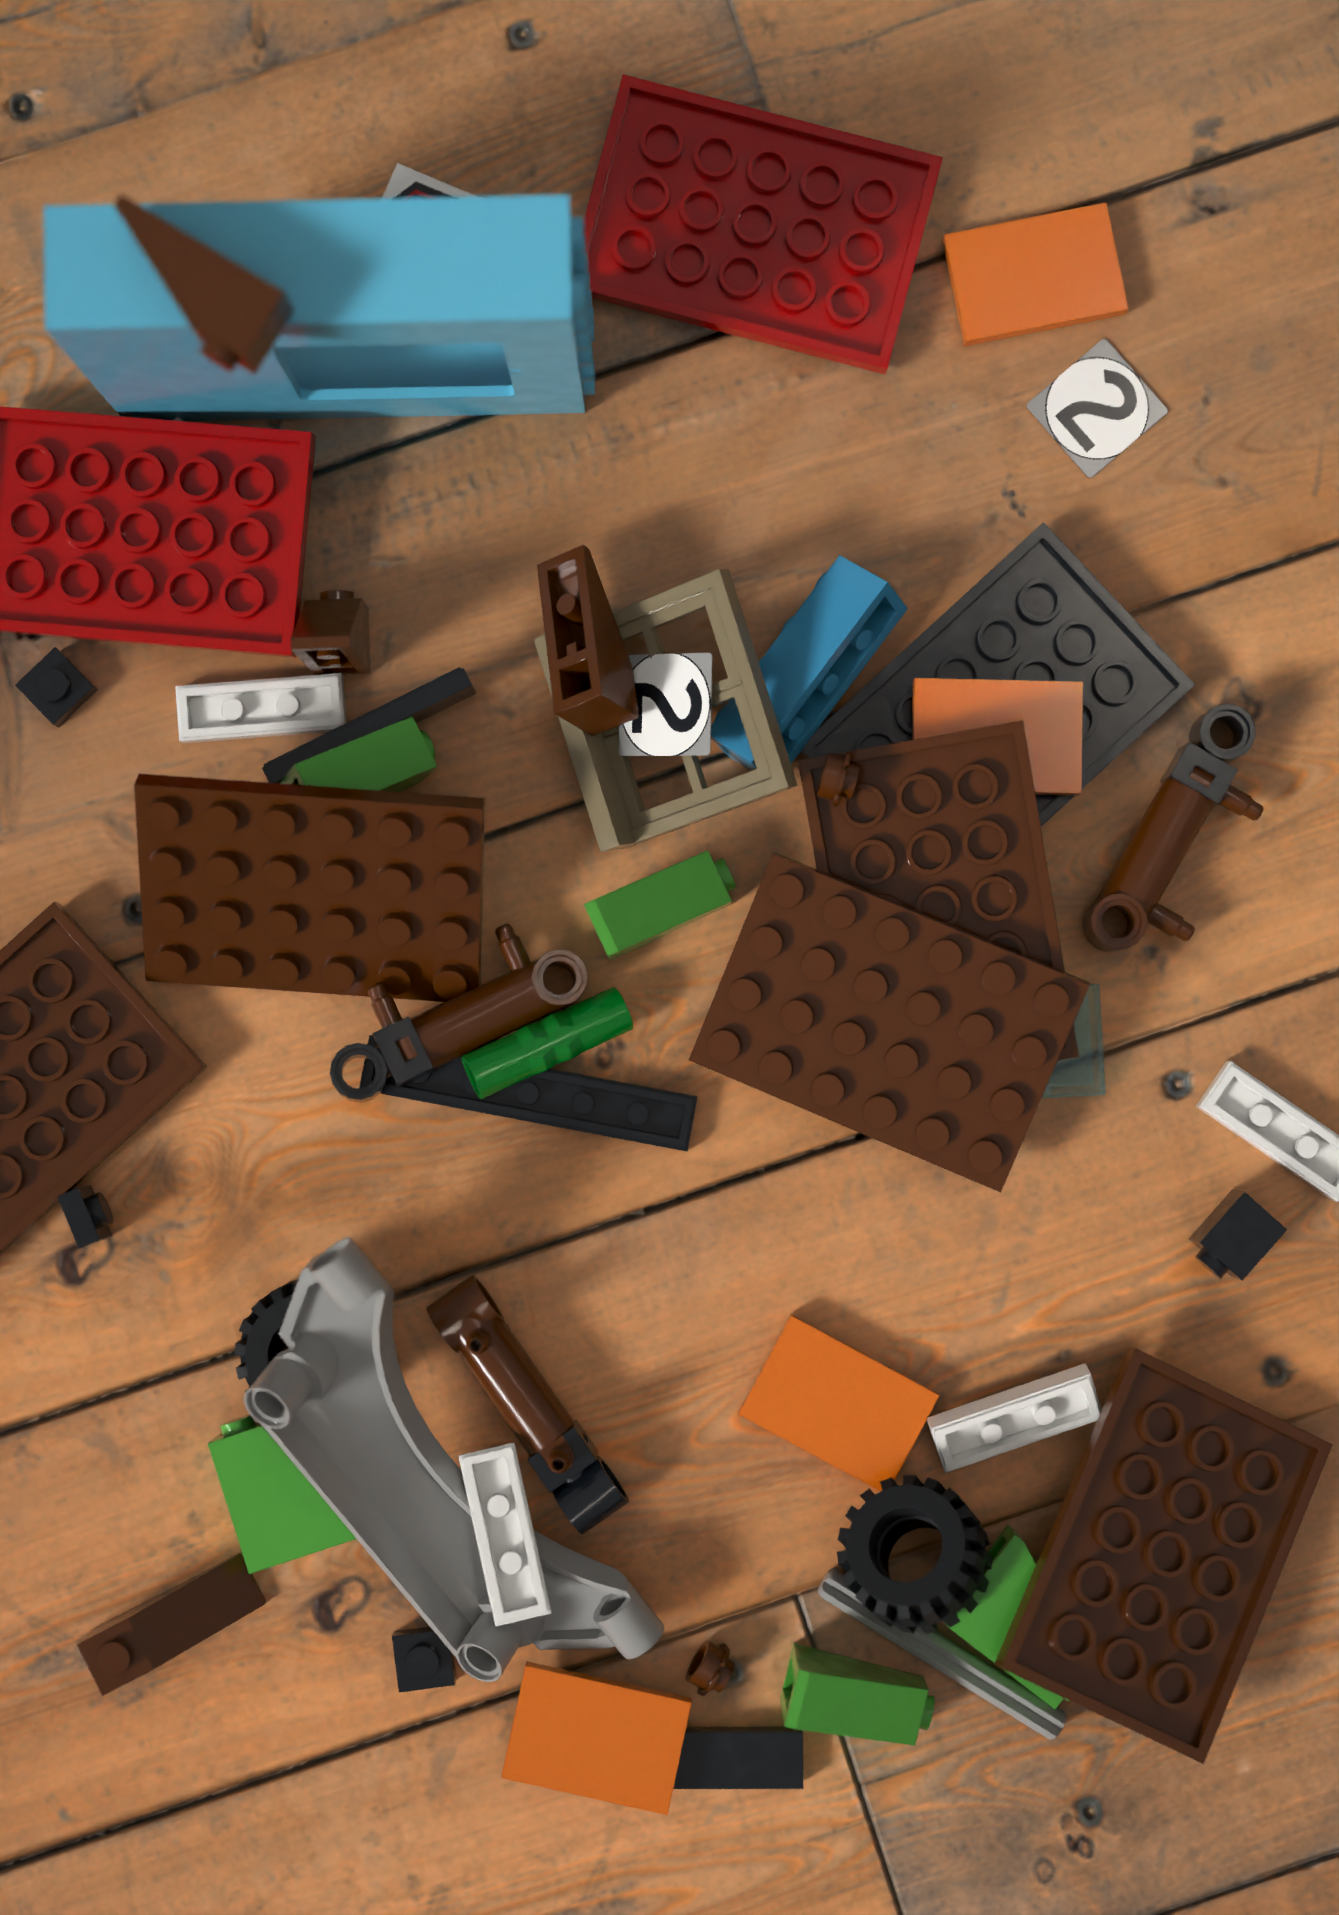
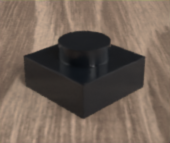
(56, 687)
(86, 1215)
(422, 1660)

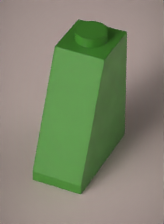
(381, 761)
(660, 903)
(269, 1498)
(996, 1607)
(853, 1697)

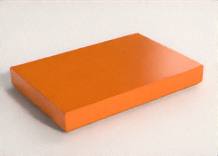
(1035, 274)
(1049, 713)
(838, 1403)
(596, 1738)

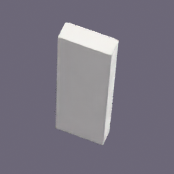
(260, 708)
(1274, 1127)
(1015, 1418)
(505, 1534)

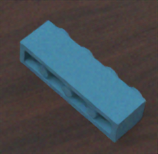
(817, 657)

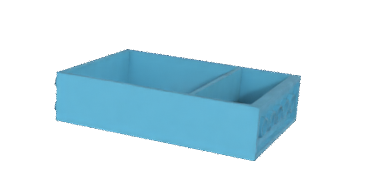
(390, 298)

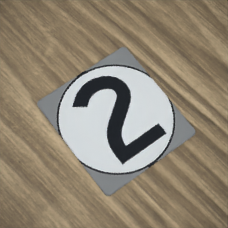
(1097, 408)
(672, 706)

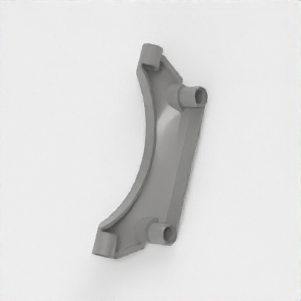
(365, 1448)

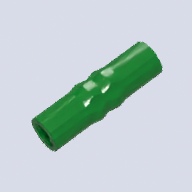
(547, 1042)

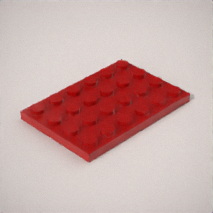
(756, 223)
(152, 530)

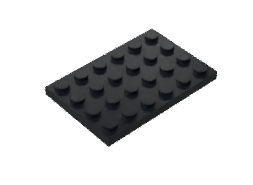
(1029, 621)

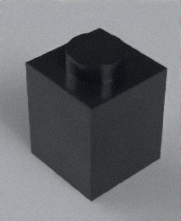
(1236, 1236)

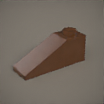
(223, 302)
(333, 634)
(584, 646)
(169, 1624)

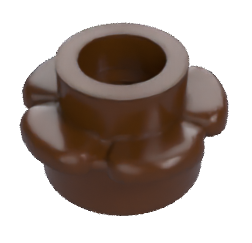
(838, 778)
(710, 1668)

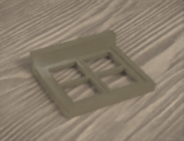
(608, 778)

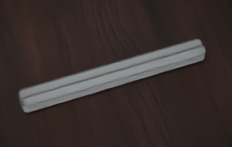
(953, 1662)

